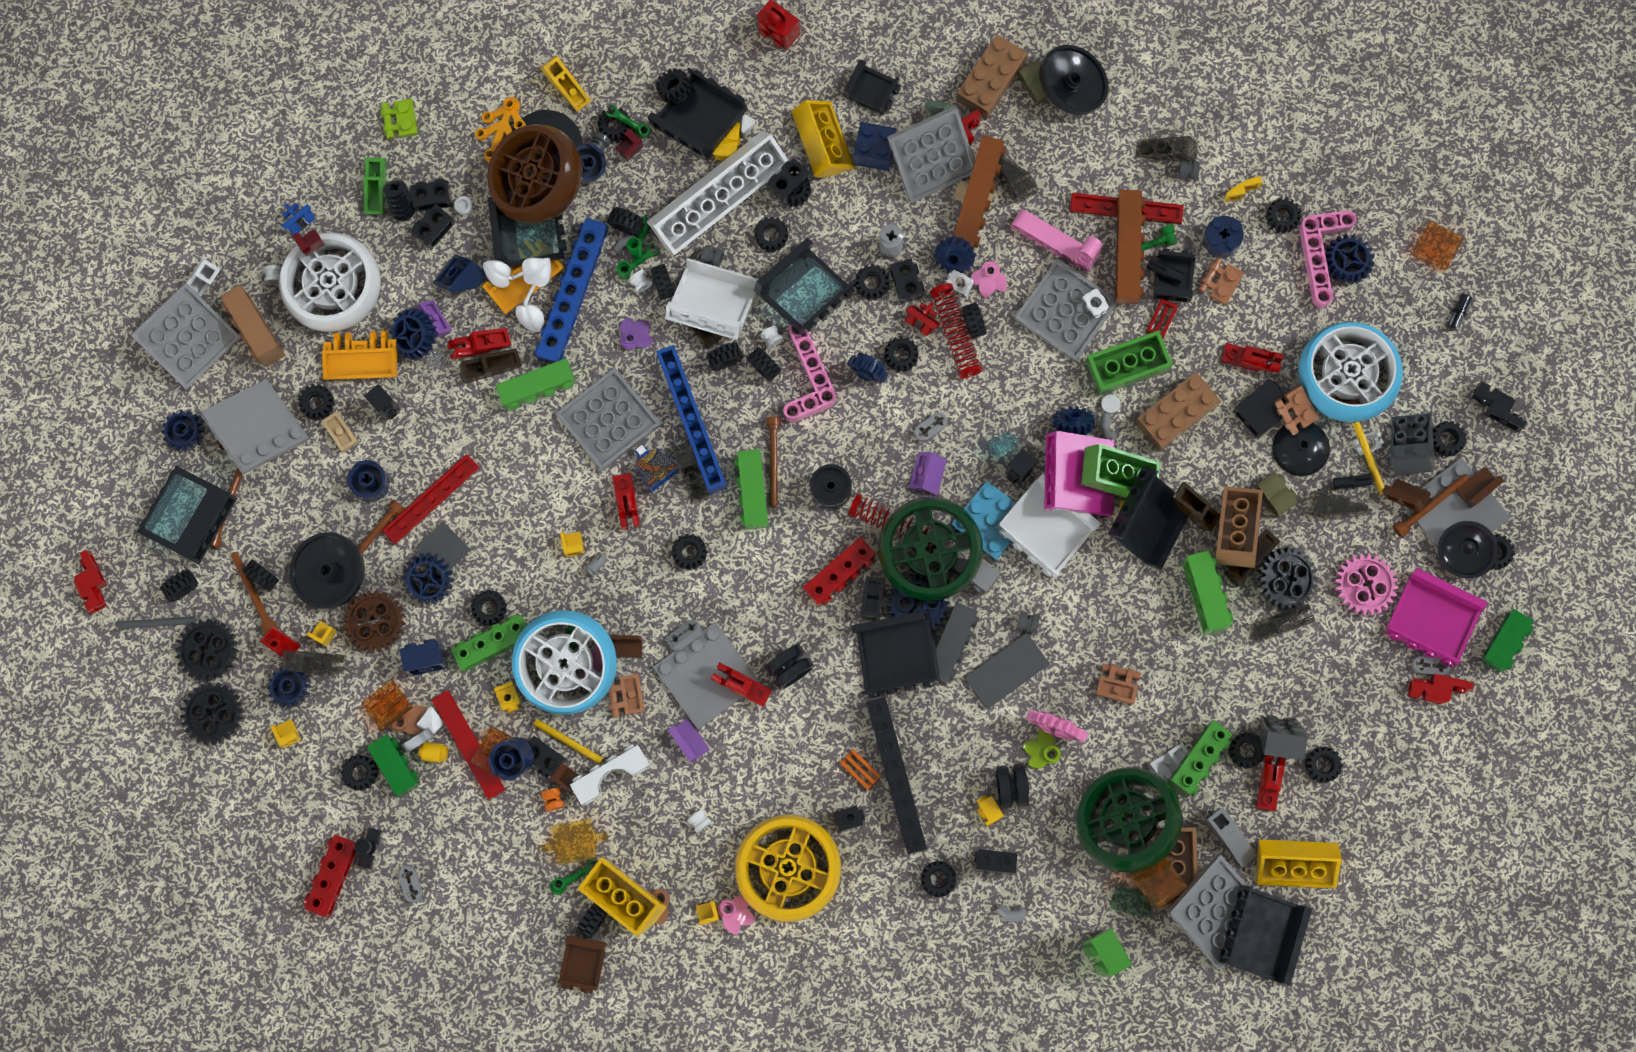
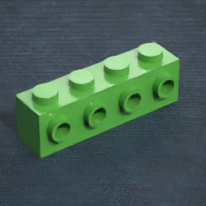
(536, 384)
(752, 489)
(488, 644)
(1199, 759)

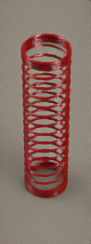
(947, 288)
(856, 502)

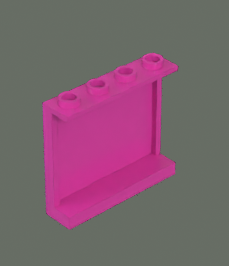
(1064, 475)
(1434, 617)

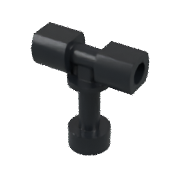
(367, 847)

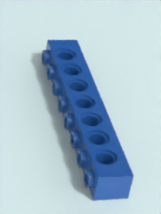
(588, 229)
(691, 419)

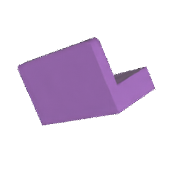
(435, 314)
(928, 472)
(689, 740)

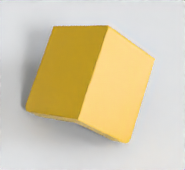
(572, 544)
(322, 633)
(286, 733)
(707, 913)

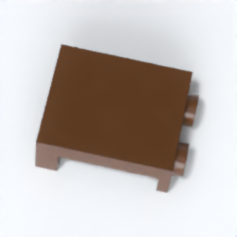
(582, 964)

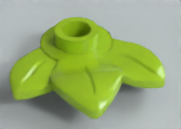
(1038, 750)

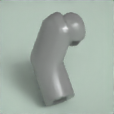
(621, 244)
(1105, 427)

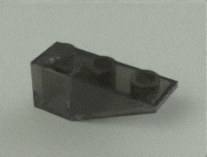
(1167, 149)
(1018, 181)
(690, 472)
(1330, 506)

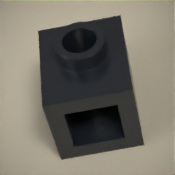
(849, 818)

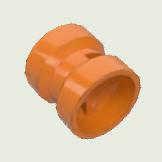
(549, 796)

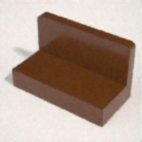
(1479, 487)
(1407, 495)
(627, 645)

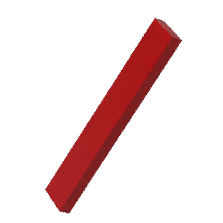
(1108, 207)
(430, 499)
(466, 742)

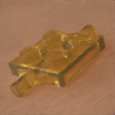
(574, 841)

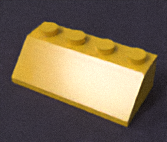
(822, 138)
(1298, 863)
(621, 897)

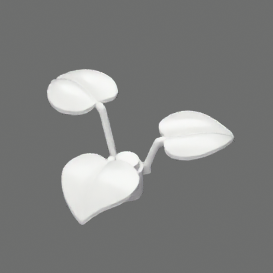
(535, 272)

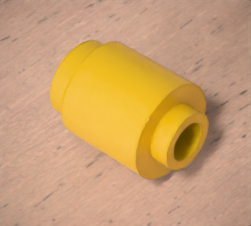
(433, 752)

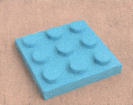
(988, 509)

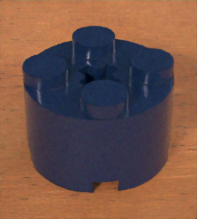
(596, 160)
(1231, 230)
(359, 476)
(519, 763)

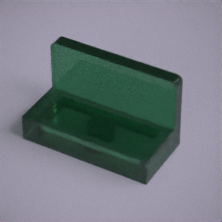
(1130, 901)

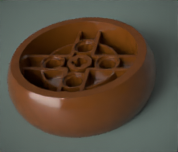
(530, 167)

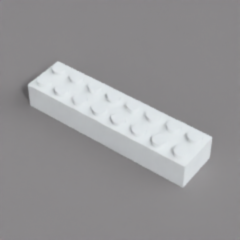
(718, 192)

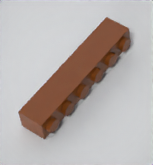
(979, 189)
(1129, 247)

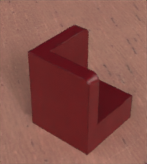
(630, 145)
(309, 242)

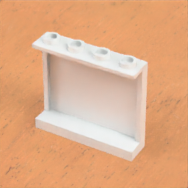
(712, 299)
(1042, 534)

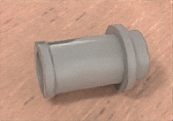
(595, 564)

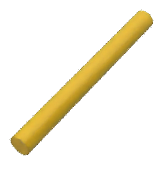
(1369, 457)
(568, 741)

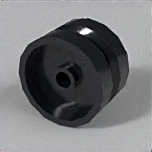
(831, 498)
(789, 666)
(1015, 785)

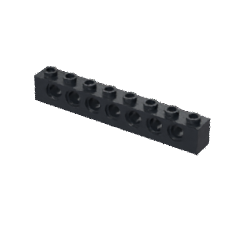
(896, 776)

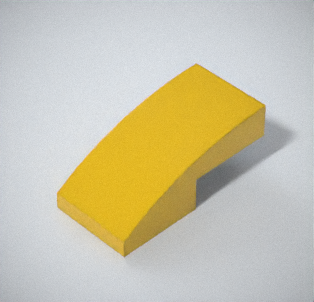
(1238, 192)

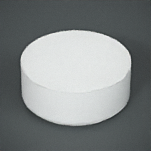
(463, 205)
(1110, 404)

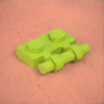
(405, 118)

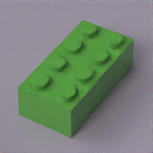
(1129, 363)
(1113, 469)
(1207, 593)
(1106, 953)

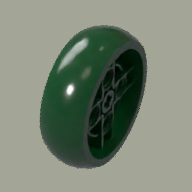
(914, 538)
(1163, 807)

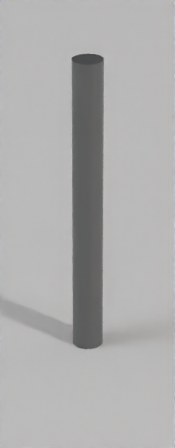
(156, 622)

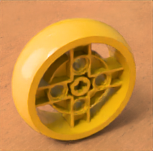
(770, 875)

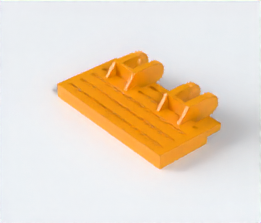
(516, 292)
(358, 360)

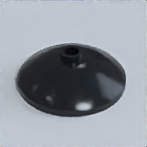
(1300, 460)
(1466, 562)

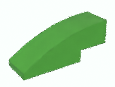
(373, 185)

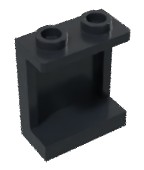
(871, 88)
(1169, 289)
(1259, 410)
(995, 862)

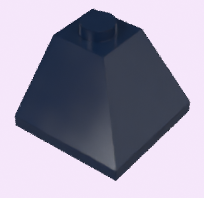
(460, 275)

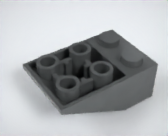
(1412, 444)
(1283, 737)

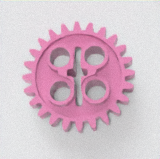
(1350, 591)
(1052, 724)

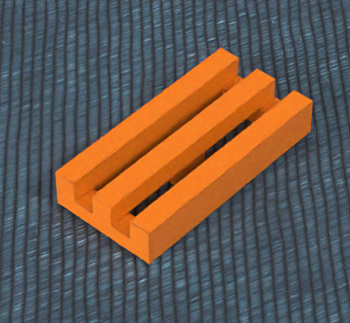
(848, 758)

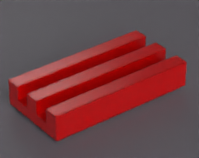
(1168, 304)

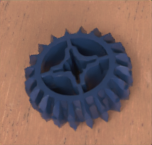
(1355, 262)
(409, 333)
(419, 575)

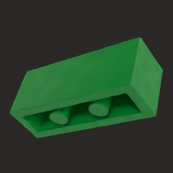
(1508, 641)
(394, 765)

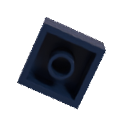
(872, 146)
(423, 657)

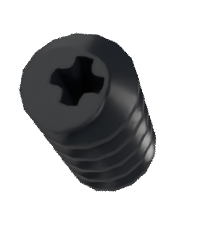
(399, 200)

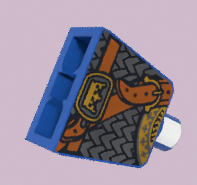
(654, 467)

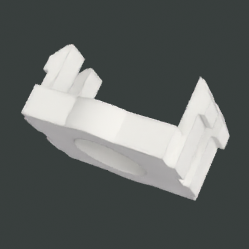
(968, 282)
(1099, 310)
(1374, 438)

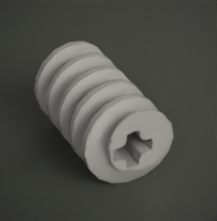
(891, 241)

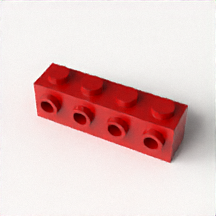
(839, 572)
(331, 876)

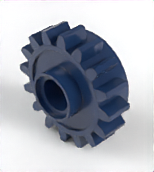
(955, 254)
(868, 368)
(1074, 421)
(191, 435)
(293, 696)

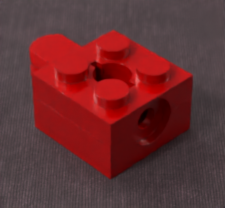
(778, 25)

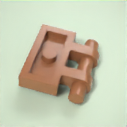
(1226, 284)
(1301, 408)
(1116, 689)
(631, 693)

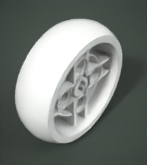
(302, 303)

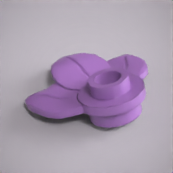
(637, 331)

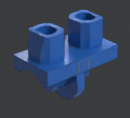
(305, 213)

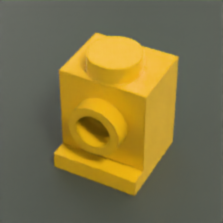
(508, 689)
(989, 810)

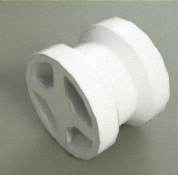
(271, 274)
(640, 281)
(771, 337)
(699, 821)

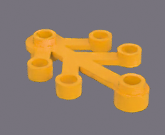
(501, 126)

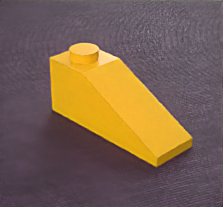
(565, 83)

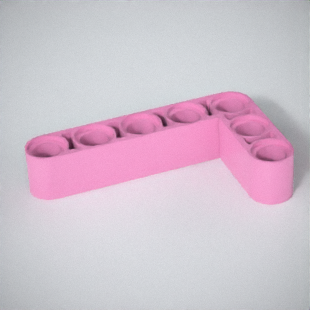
(1061, 244)
(1318, 252)
(812, 373)

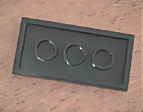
(1006, 671)

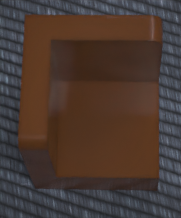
(563, 776)

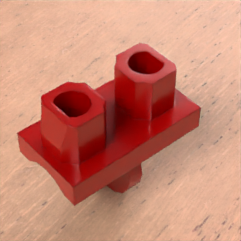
(929, 322)
(279, 641)

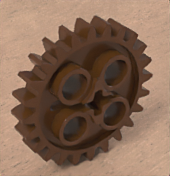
(372, 604)

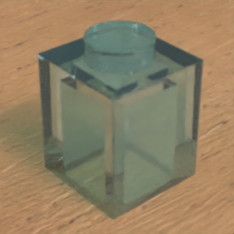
(1004, 446)

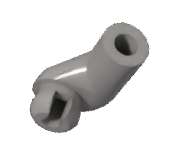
(1013, 915)

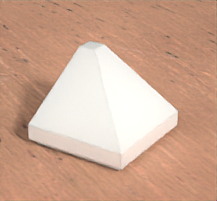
(746, 125)
(431, 720)

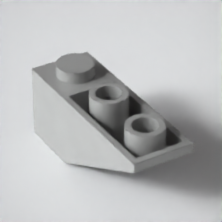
(984, 578)
(1230, 836)

